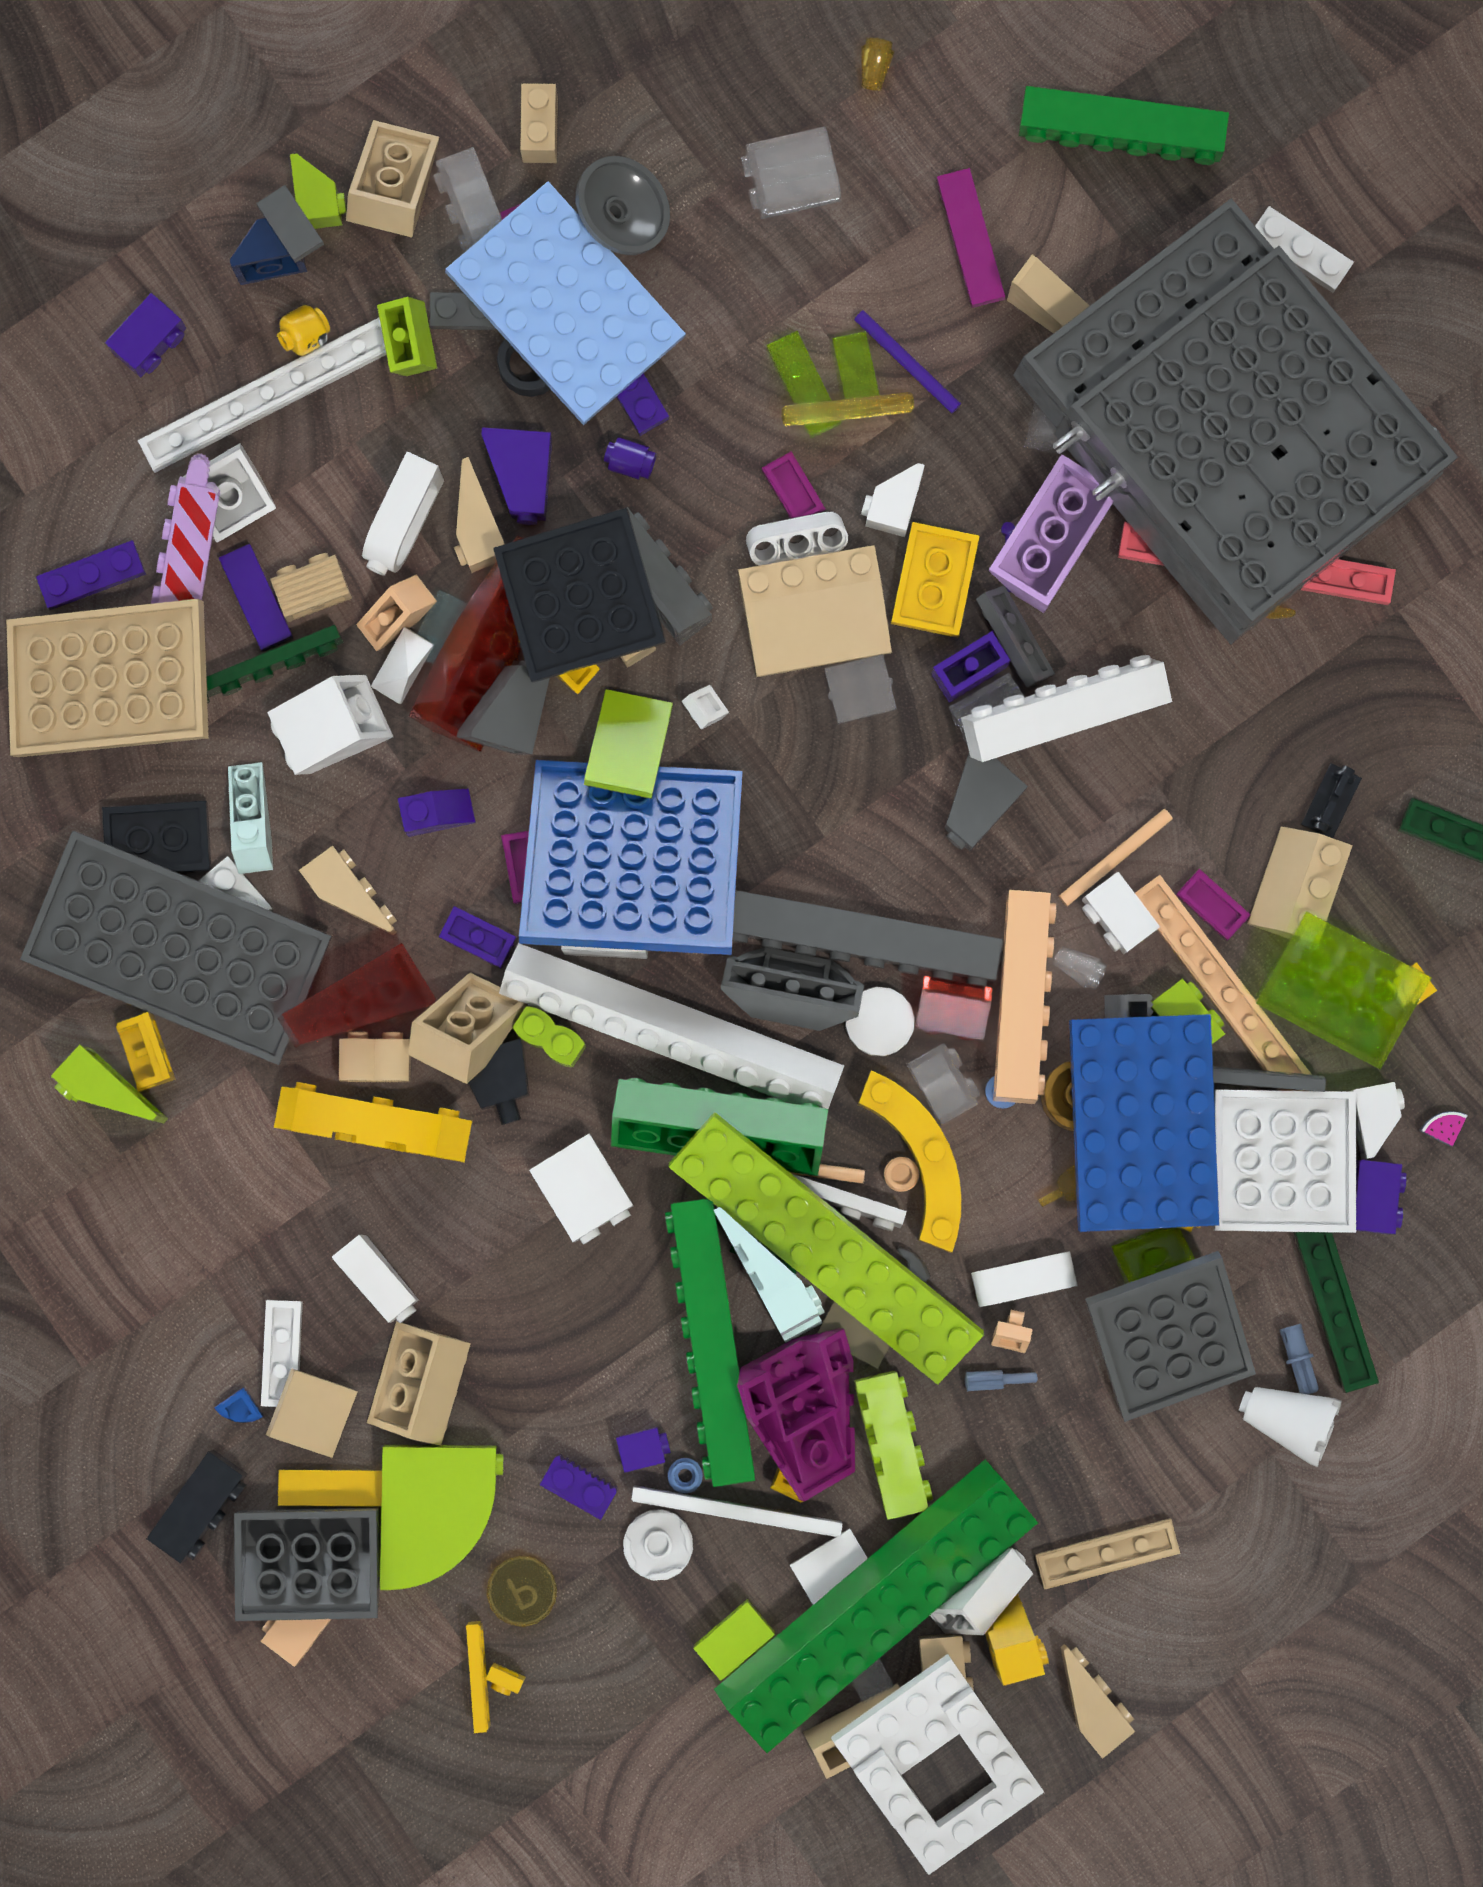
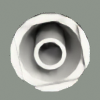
(1292, 1419)

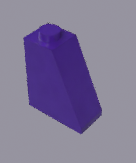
(522, 469)

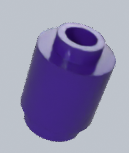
(630, 458)

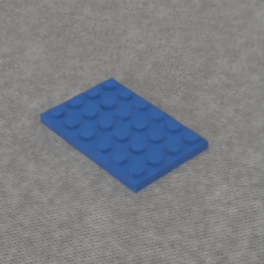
(1144, 1122)

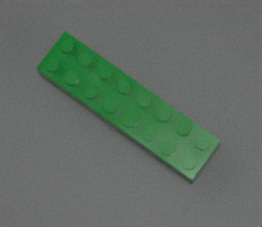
(712, 1342)

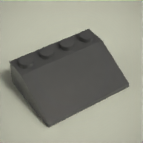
(307, 1564)

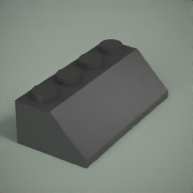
(676, 603)

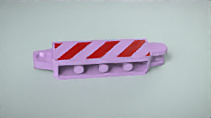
(188, 535)

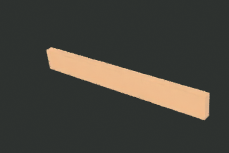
(1219, 981)

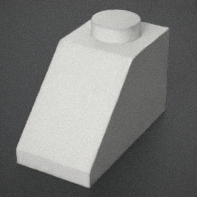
(893, 502)
(1376, 1116)

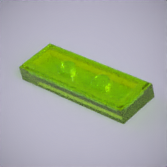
(800, 377)

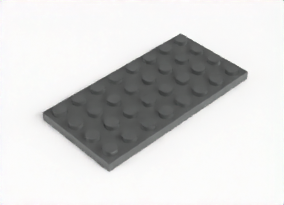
(174, 946)

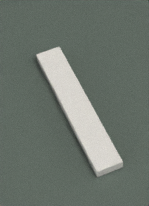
(737, 1511)

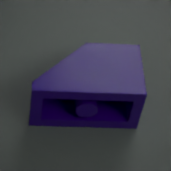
(436, 811)

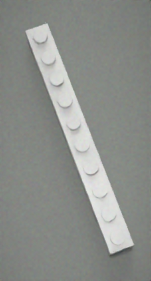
(669, 1028)

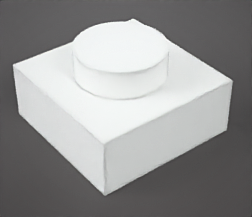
(705, 706)

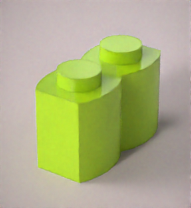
(541, 1032)

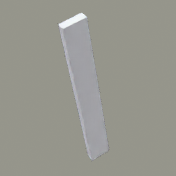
(264, 396)

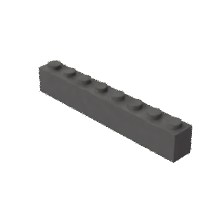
(866, 937)

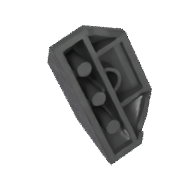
(792, 988)

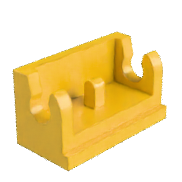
(145, 1051)

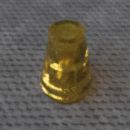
(875, 60)

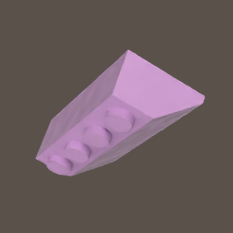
(1051, 534)

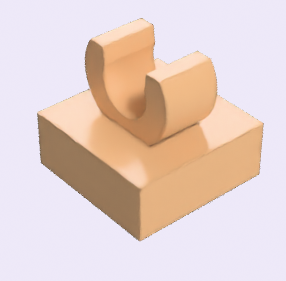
(1012, 1334)

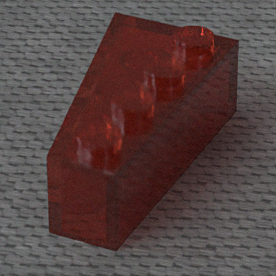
(365, 997)

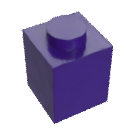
(643, 1449)

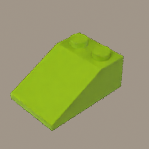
(92, 1080)

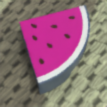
(1444, 1126)

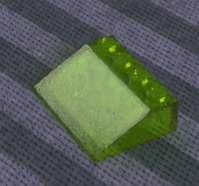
(1342, 989)

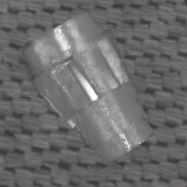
(1081, 967)

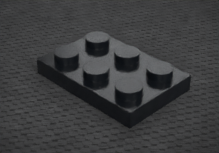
(162, 833)

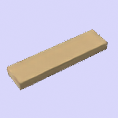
(1107, 1553)

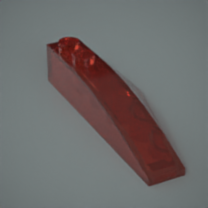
(469, 661)

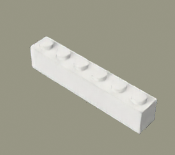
(1066, 708)

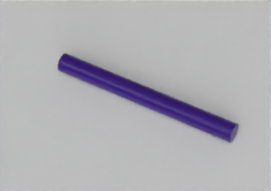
(907, 361)

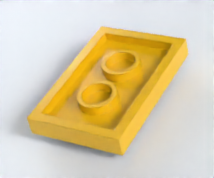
(935, 579)

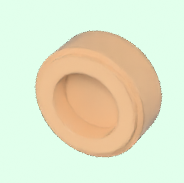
(901, 1174)

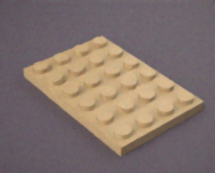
(107, 678)

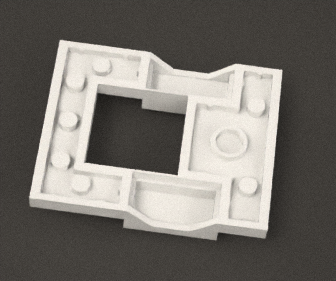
(912, 1727)

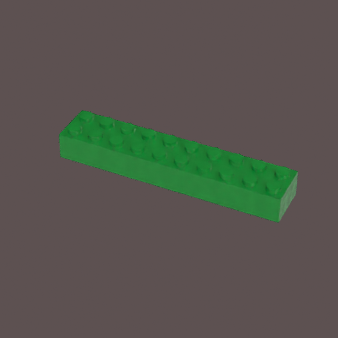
(875, 1606)

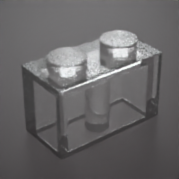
(943, 1083)

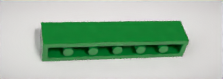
(1123, 125)

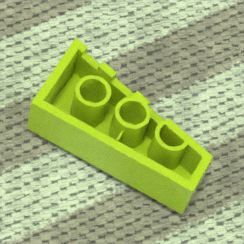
(892, 1445)

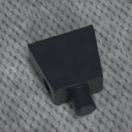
(503, 1082)

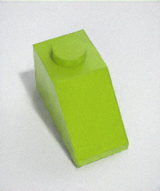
(317, 194)

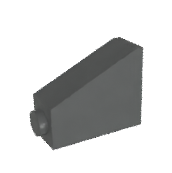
(508, 712)
(981, 800)

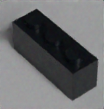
(198, 1507)

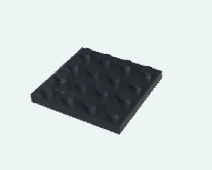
(579, 595)

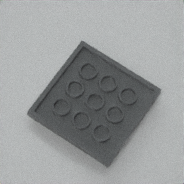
(1170, 1336)

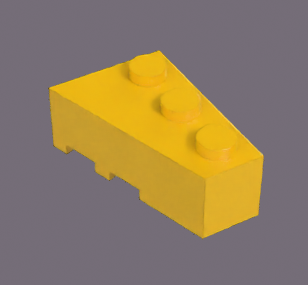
(1014, 1647)

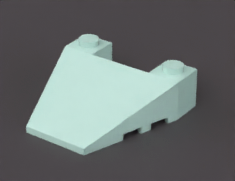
(783, 1293)

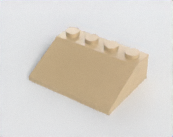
(815, 611)

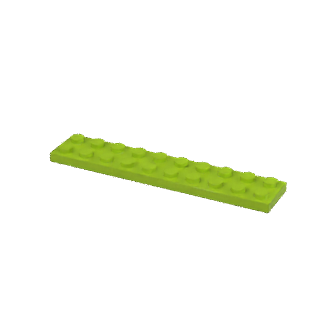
(826, 1248)

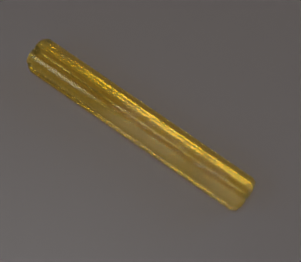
(847, 409)

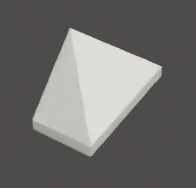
(402, 665)

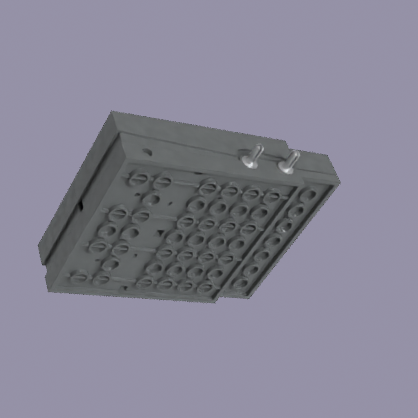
(1233, 419)

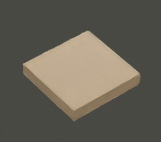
(311, 1413)

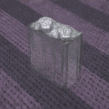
(791, 173)

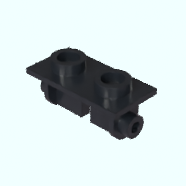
(1331, 800)

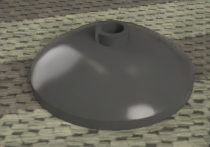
(632, 196)

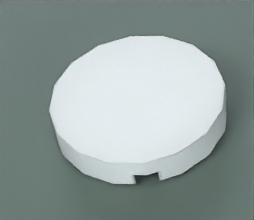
(882, 1023)
(658, 1544)

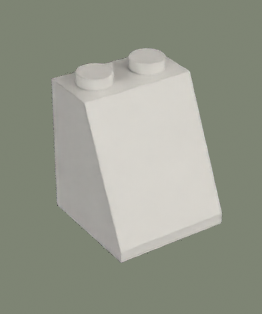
(329, 723)

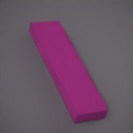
(970, 238)

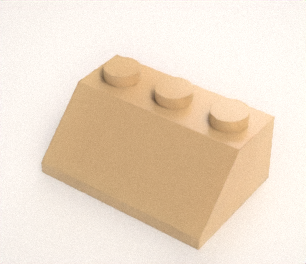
(1298, 879)
(418, 1383)

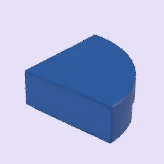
(240, 1408)

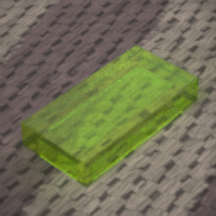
(855, 365)

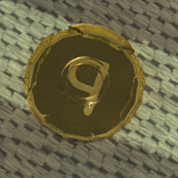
(522, 1591)

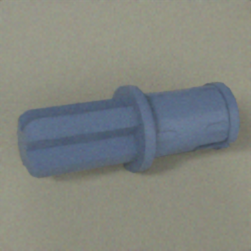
(1299, 1358)

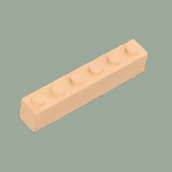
(1022, 997)

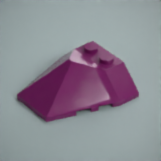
(802, 1409)

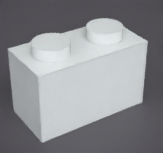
(1119, 914)

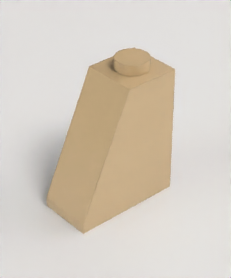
(1044, 296)

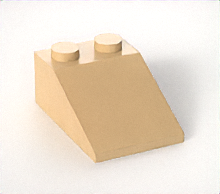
(391, 178)
(464, 1028)

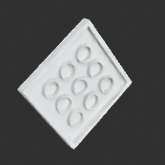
(1286, 1160)

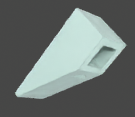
(249, 819)

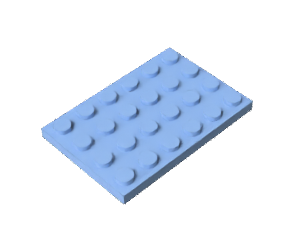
(565, 303)

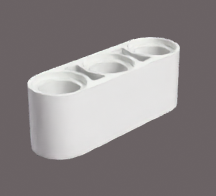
(781, 532)
(1024, 1279)

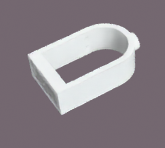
(402, 514)

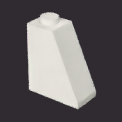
(376, 1279)
(984, 1597)

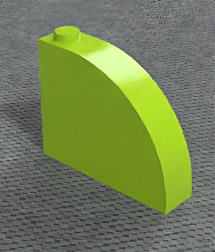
(433, 1508)

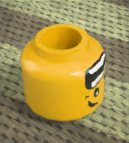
(303, 330)

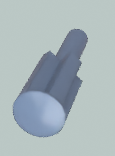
(996, 1379)

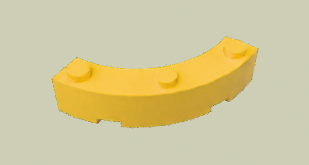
(373, 1123)
(931, 1155)

